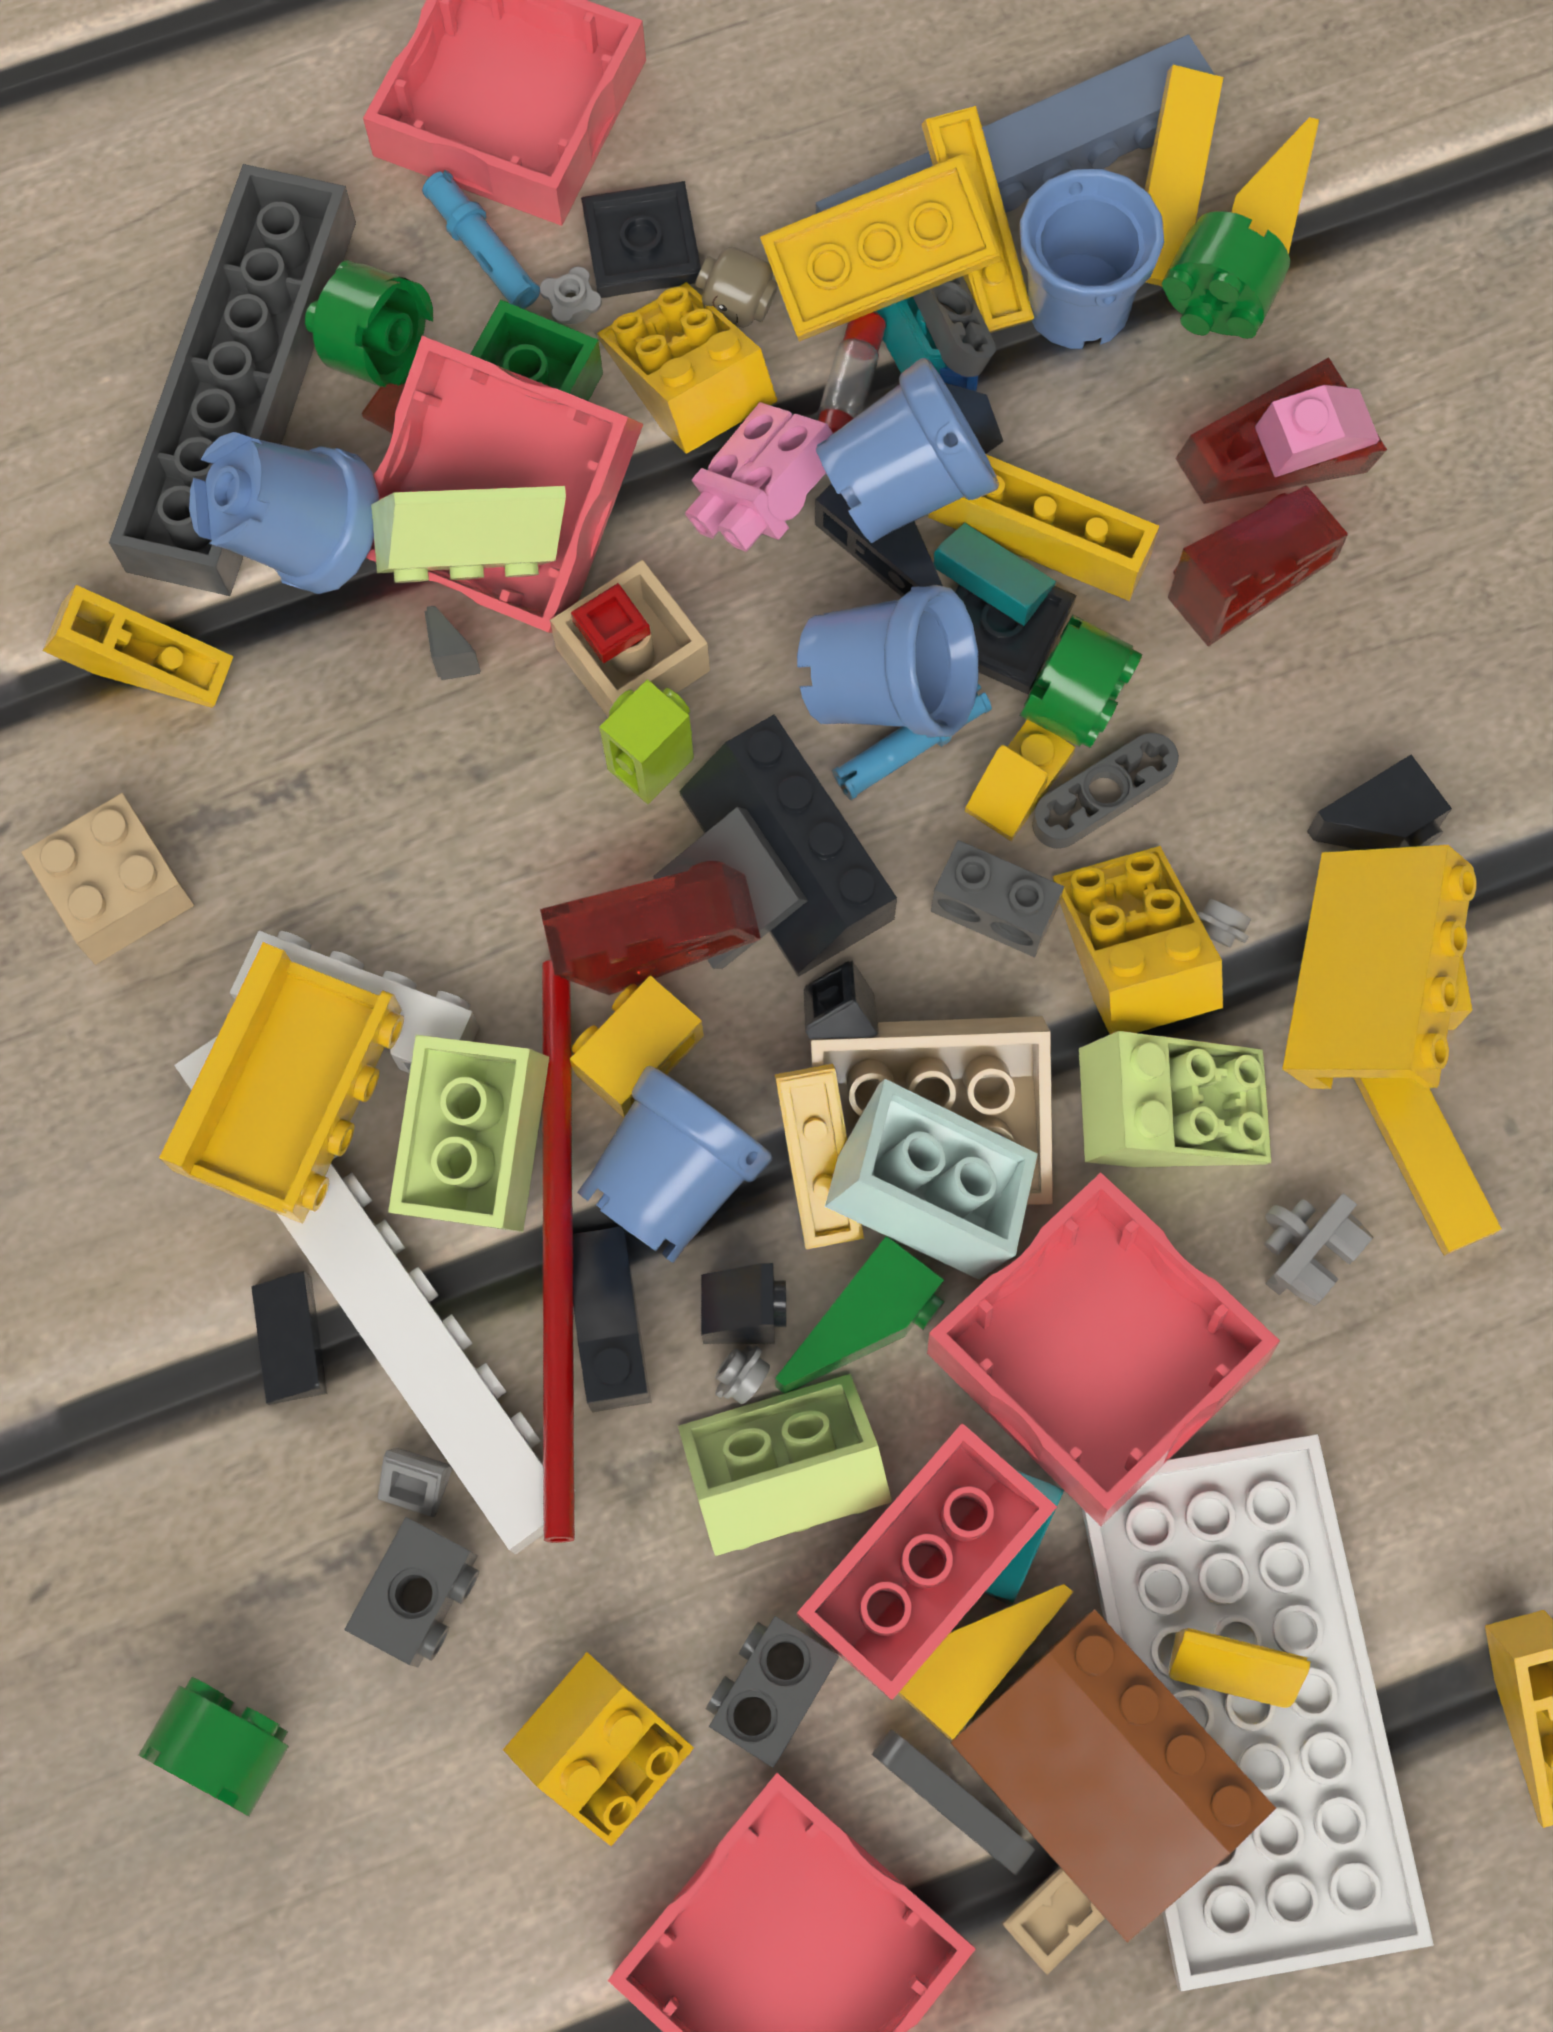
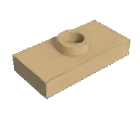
(1052, 1920)

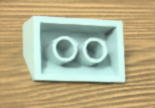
(933, 1181)

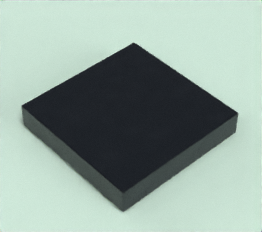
(641, 239)
(1009, 649)

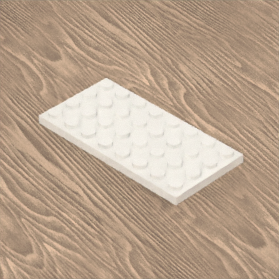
(1257, 1556)

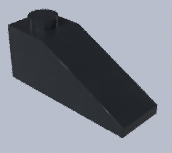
(895, 558)
(608, 1321)

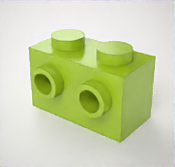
(647, 739)

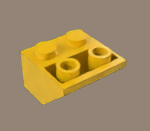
(597, 1749)

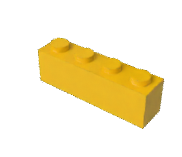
(1059, 529)

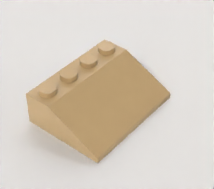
(974, 1067)

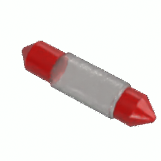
(852, 371)

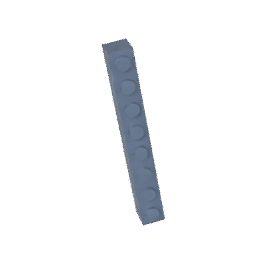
(1068, 131)

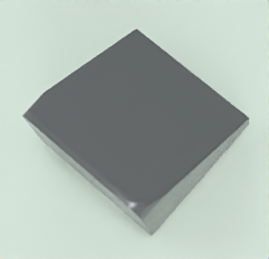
(448, 648)

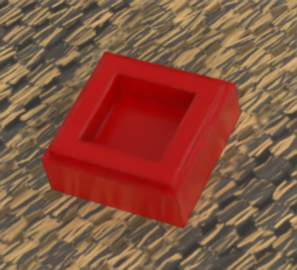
(610, 623)

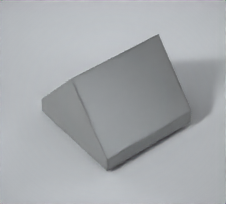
(413, 1481)

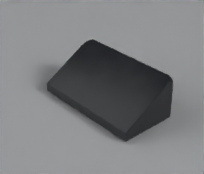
(840, 1005)
(289, 1338)

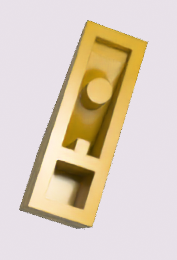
(1277, 188)
(135, 649)
(976, 1659)
(1524, 1680)

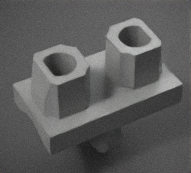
(1300, 1270)

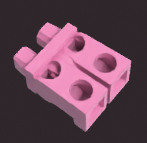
(759, 477)

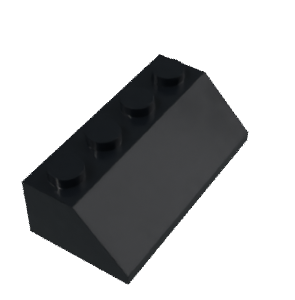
(808, 833)

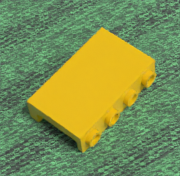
(1380, 965)
(283, 1085)

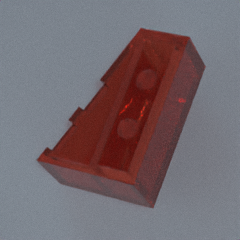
(1230, 462)
(1254, 562)
(650, 927)

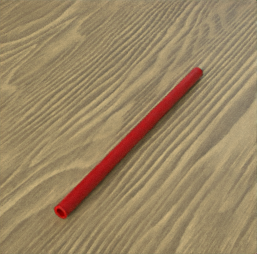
(557, 1263)

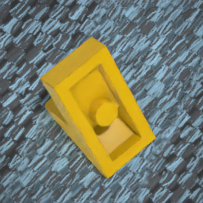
(1019, 779)

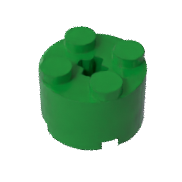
(1225, 276)
(369, 323)
(1081, 683)
(215, 1748)

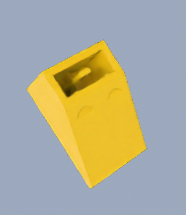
(689, 366)
(1140, 942)

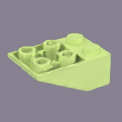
(1172, 1102)

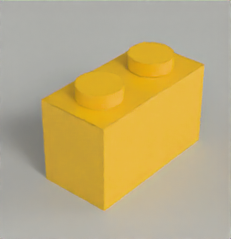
(643, 1031)

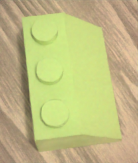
(467, 531)
(469, 1133)
(784, 1464)

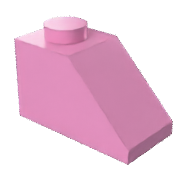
(1314, 427)

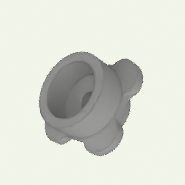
(571, 309)
(1224, 923)
(741, 1374)

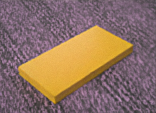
(881, 248)

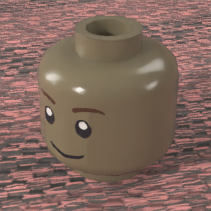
(737, 286)

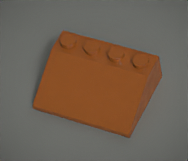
(1112, 1775)

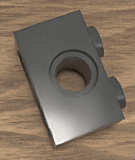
(381, 1611)

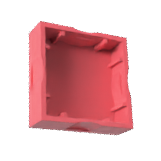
(508, 97)
(492, 429)
(1101, 1348)
(791, 1935)

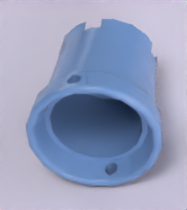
(1087, 252)
(906, 455)
(287, 508)
(893, 663)
(671, 1164)

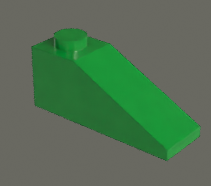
(873, 1311)

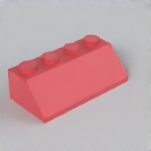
(926, 1561)

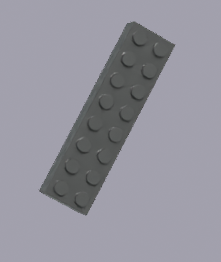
(233, 365)

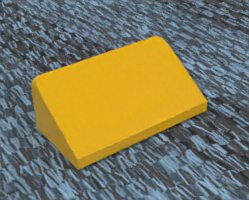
(1237, 1667)

